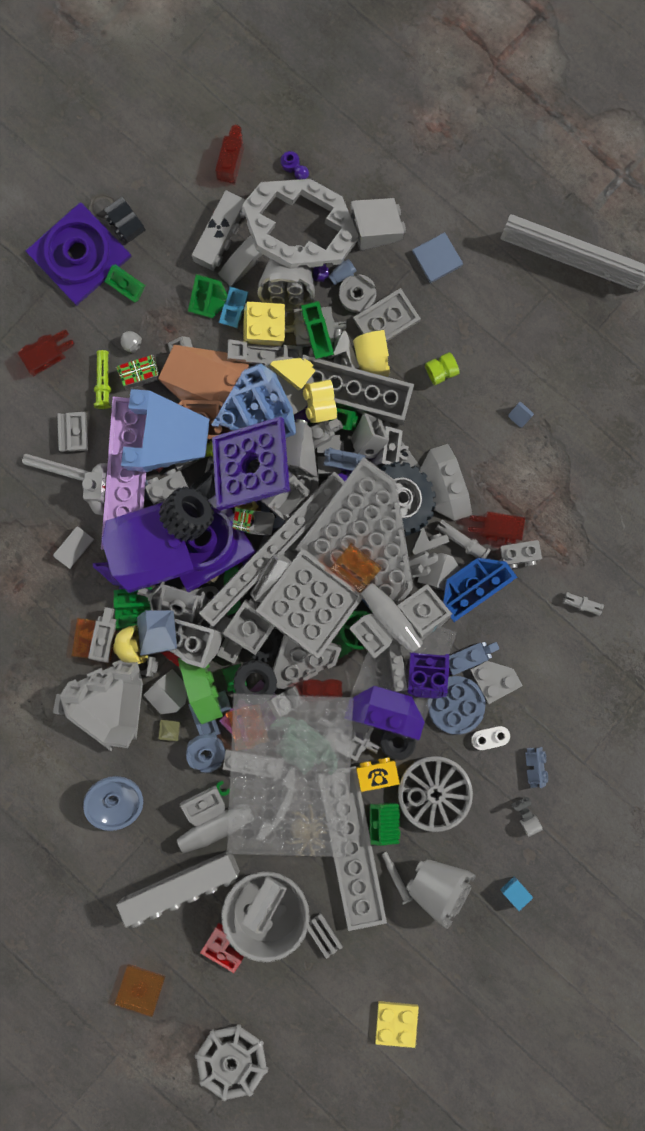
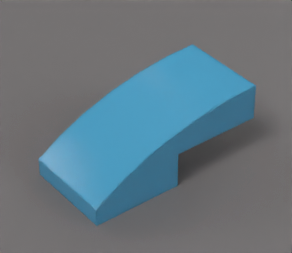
(233, 307)

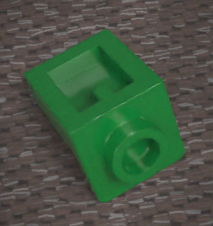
(229, 674)

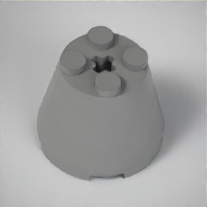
(286, 285)
(440, 890)

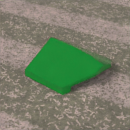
(207, 296)

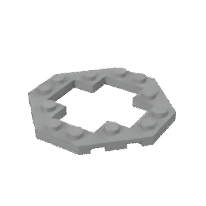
(311, 254)

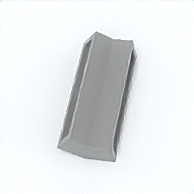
(270, 576)
(264, 905)

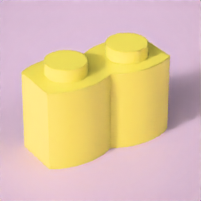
(320, 401)

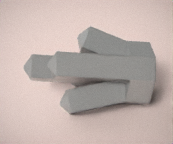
(420, 562)

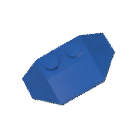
(475, 585)

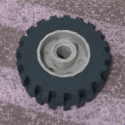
(414, 495)

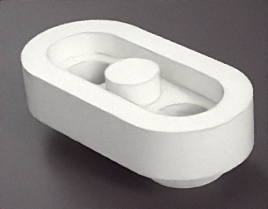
(490, 736)

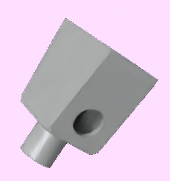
(369, 436)

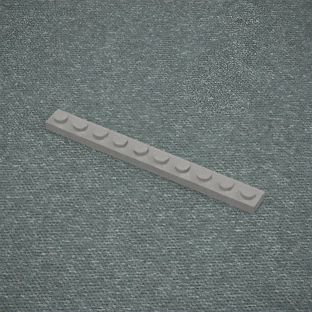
(276, 544)

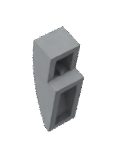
(240, 262)

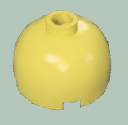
(127, 646)

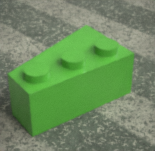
(201, 691)

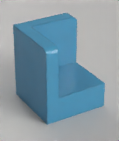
(516, 893)

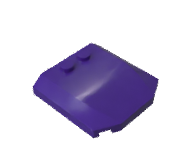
(143, 551)

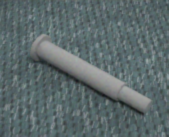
(397, 879)

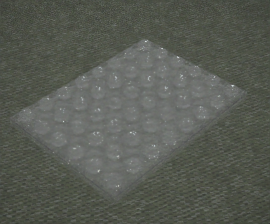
(290, 775)

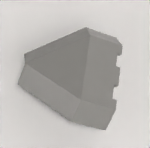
(106, 704)

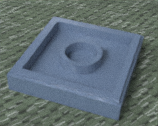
(437, 257)

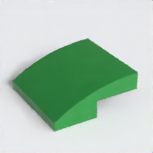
(129, 607)

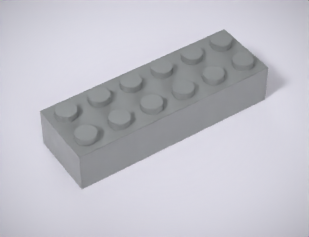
(365, 391)
(178, 888)

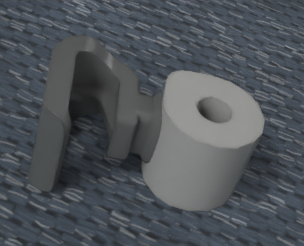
(529, 821)

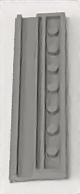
(574, 252)

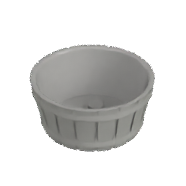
(285, 928)

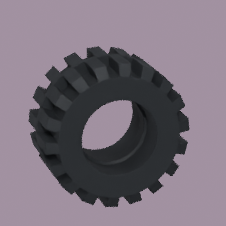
(186, 513)

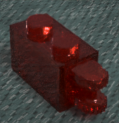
(230, 156)
(45, 352)
(499, 527)

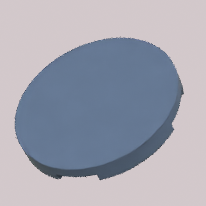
(460, 709)

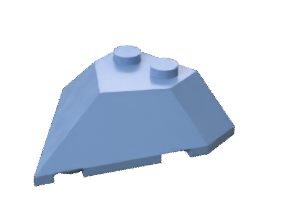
(255, 400)

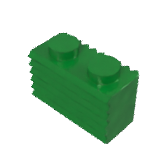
(384, 824)

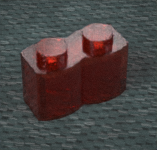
(326, 688)

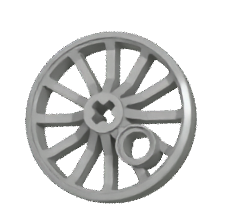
(430, 800)

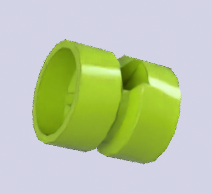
(443, 368)

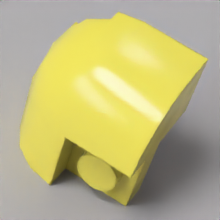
(372, 353)

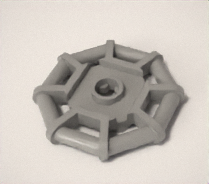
(219, 1063)

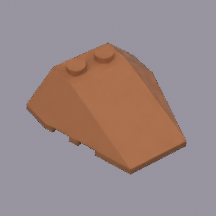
(200, 373)

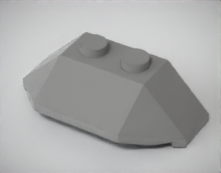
(448, 483)

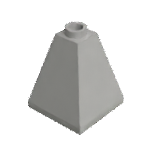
(301, 451)

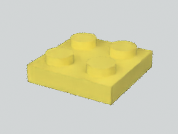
(396, 1024)

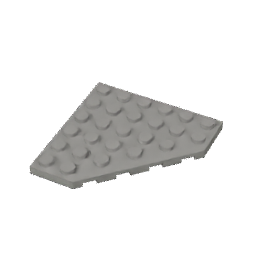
(370, 518)

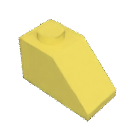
(293, 371)

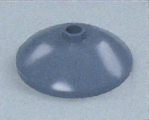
(113, 812)

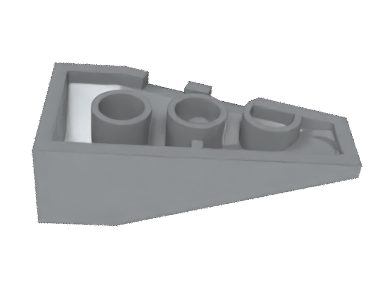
(196, 643)

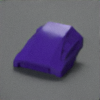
(428, 675)

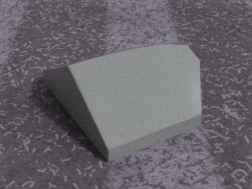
(440, 572)
(168, 693)

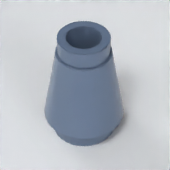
(342, 271)

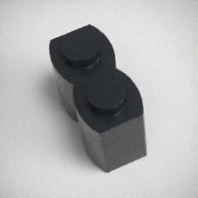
(124, 219)

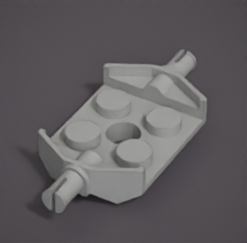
(165, 597)

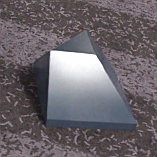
(156, 631)

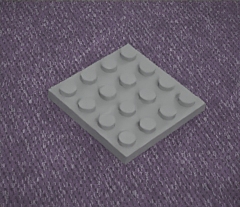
(309, 604)

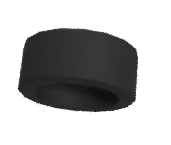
(205, 484)

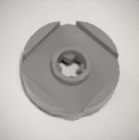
(357, 283)

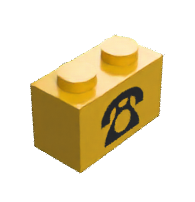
(377, 774)

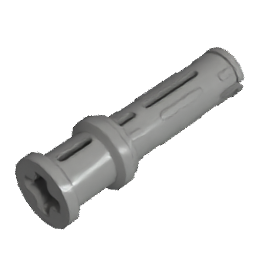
(470, 546)

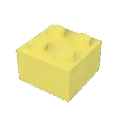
(264, 323)

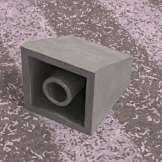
(377, 222)

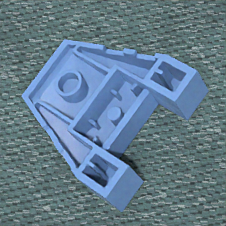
(170, 433)

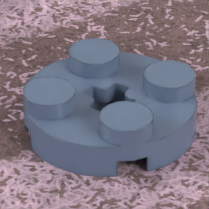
(198, 745)

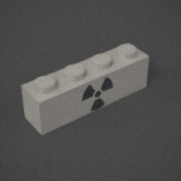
(219, 231)

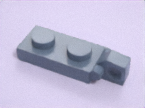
(471, 657)

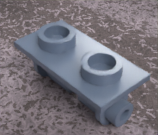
(342, 459)
(538, 774)

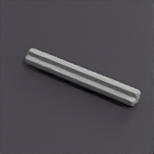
(53, 467)

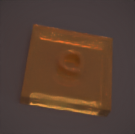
(140, 990)

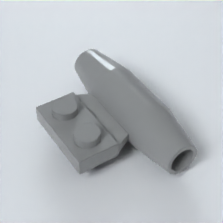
(385, 623)
(209, 817)

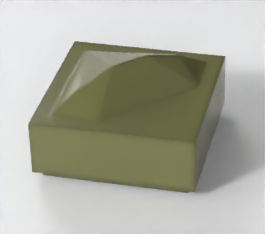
(169, 730)

